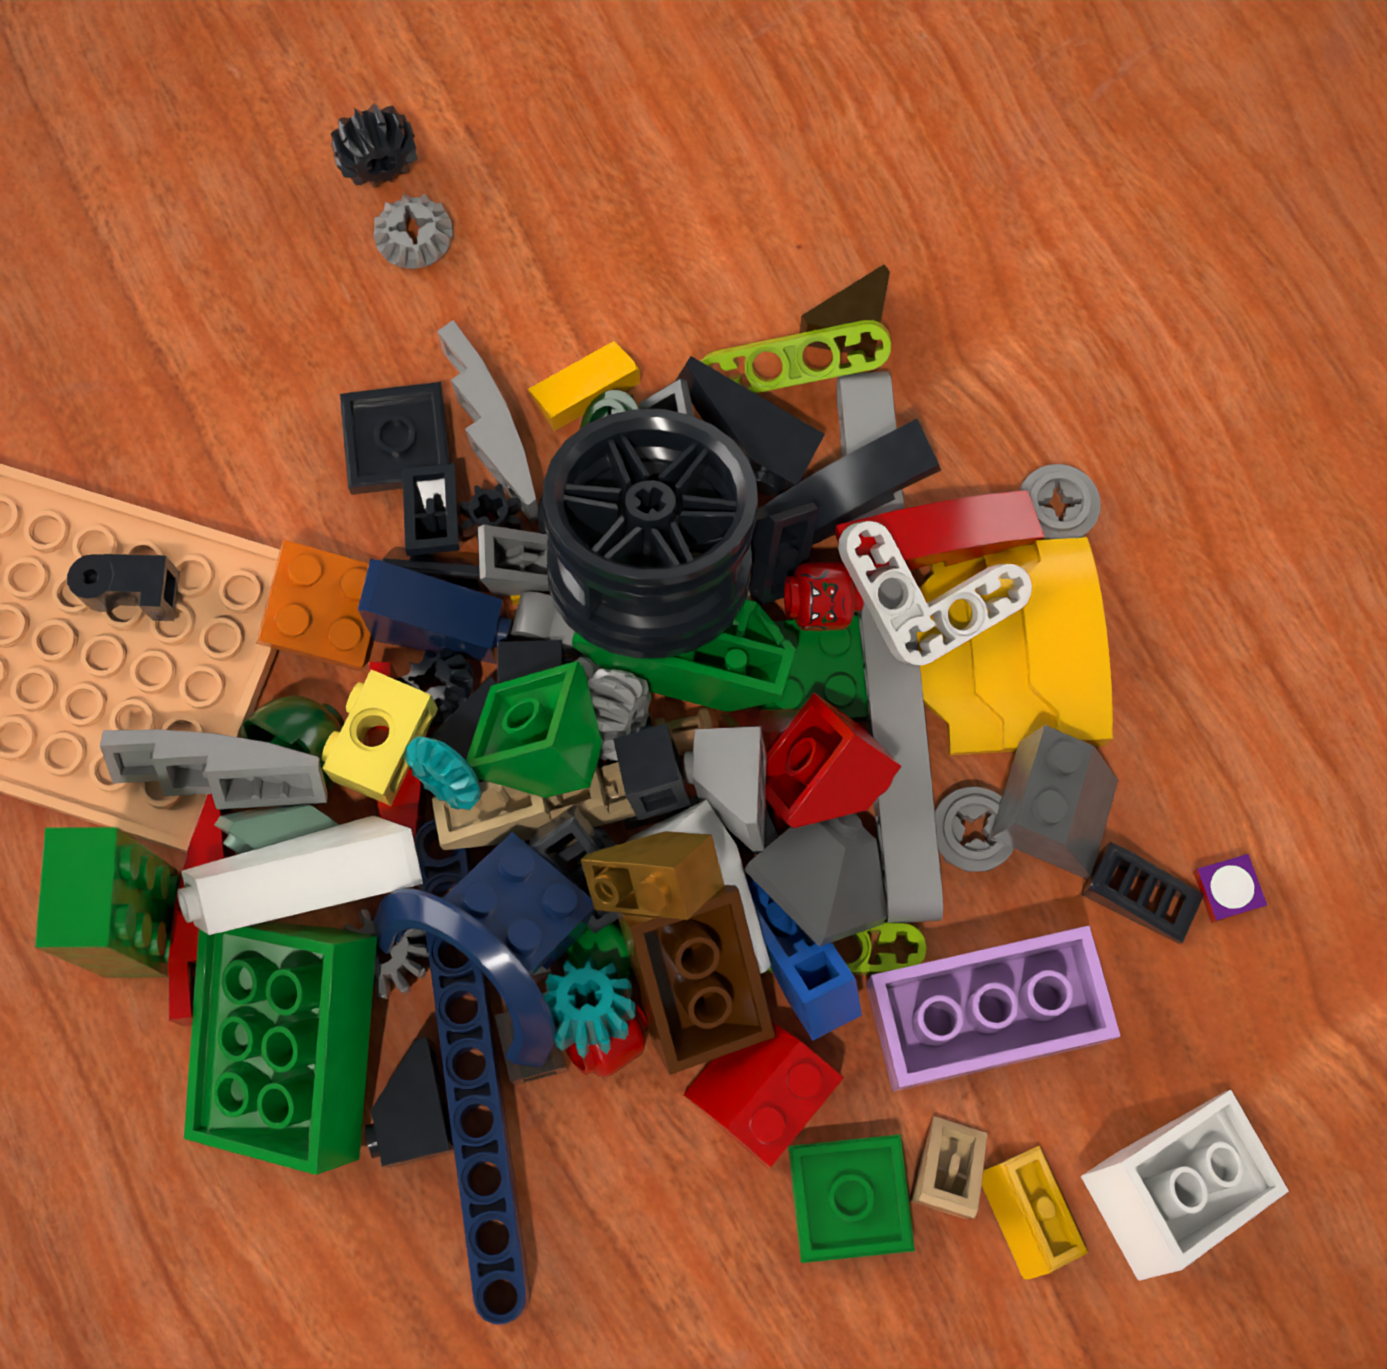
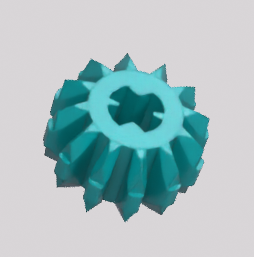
(590, 1023)

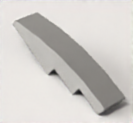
(493, 433)
(228, 767)

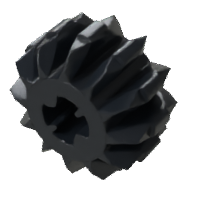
(373, 145)

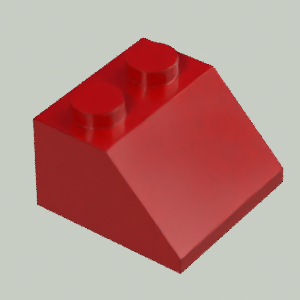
(825, 767)
(764, 1093)

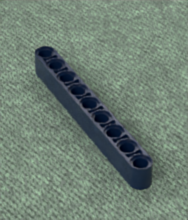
(465, 1095)

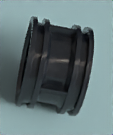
(649, 496)

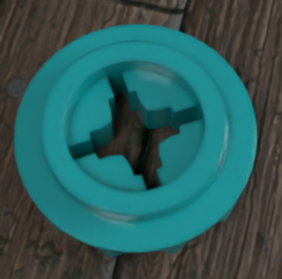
(443, 772)

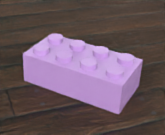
(991, 1008)

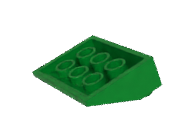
(281, 1043)

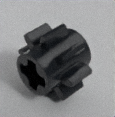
(486, 502)

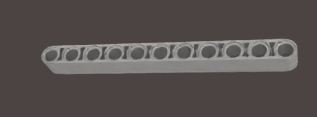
(894, 698)

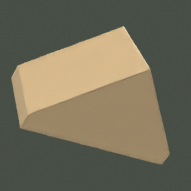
(951, 1169)

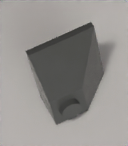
(825, 878)

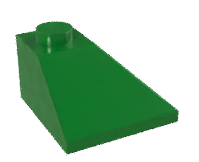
(538, 733)

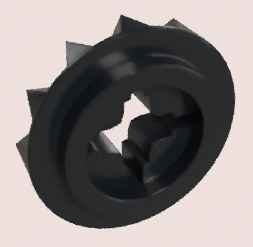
(452, 671)

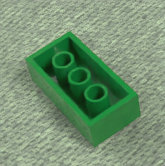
(105, 902)

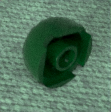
(296, 725)

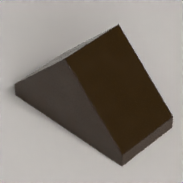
(855, 303)

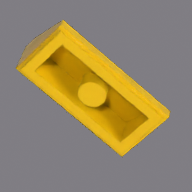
(571, 390)
(1032, 1214)

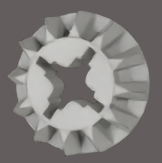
(433, 236)
(1073, 488)
(969, 804)

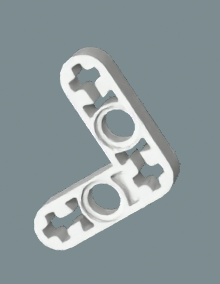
(913, 610)

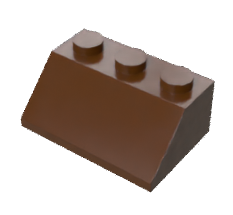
(698, 981)

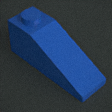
(810, 976)

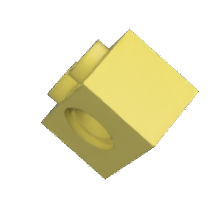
(378, 769)

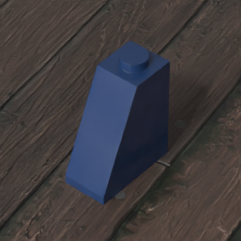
(431, 613)

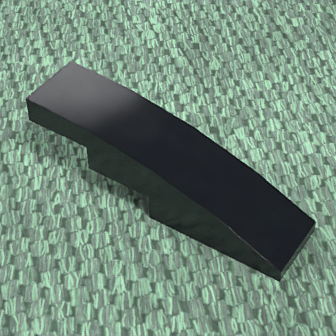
(860, 480)

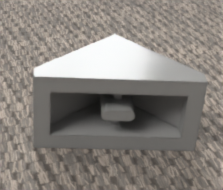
(512, 561)

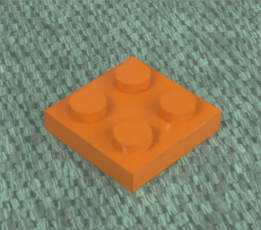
(316, 606)

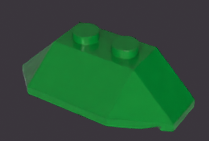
(734, 672)

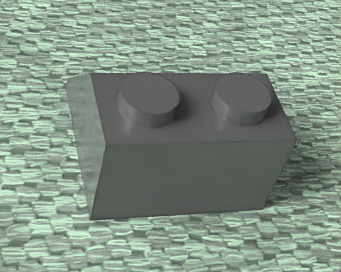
(1056, 801)

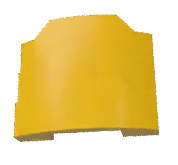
(1031, 667)

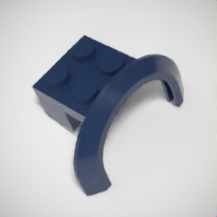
(510, 922)

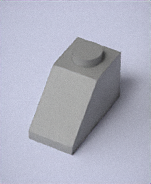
(731, 774)

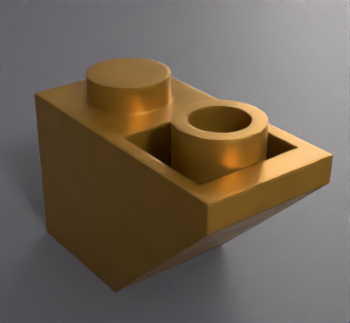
(655, 875)

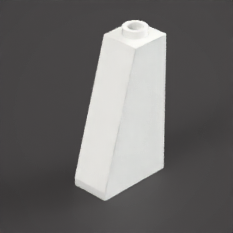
(301, 875)

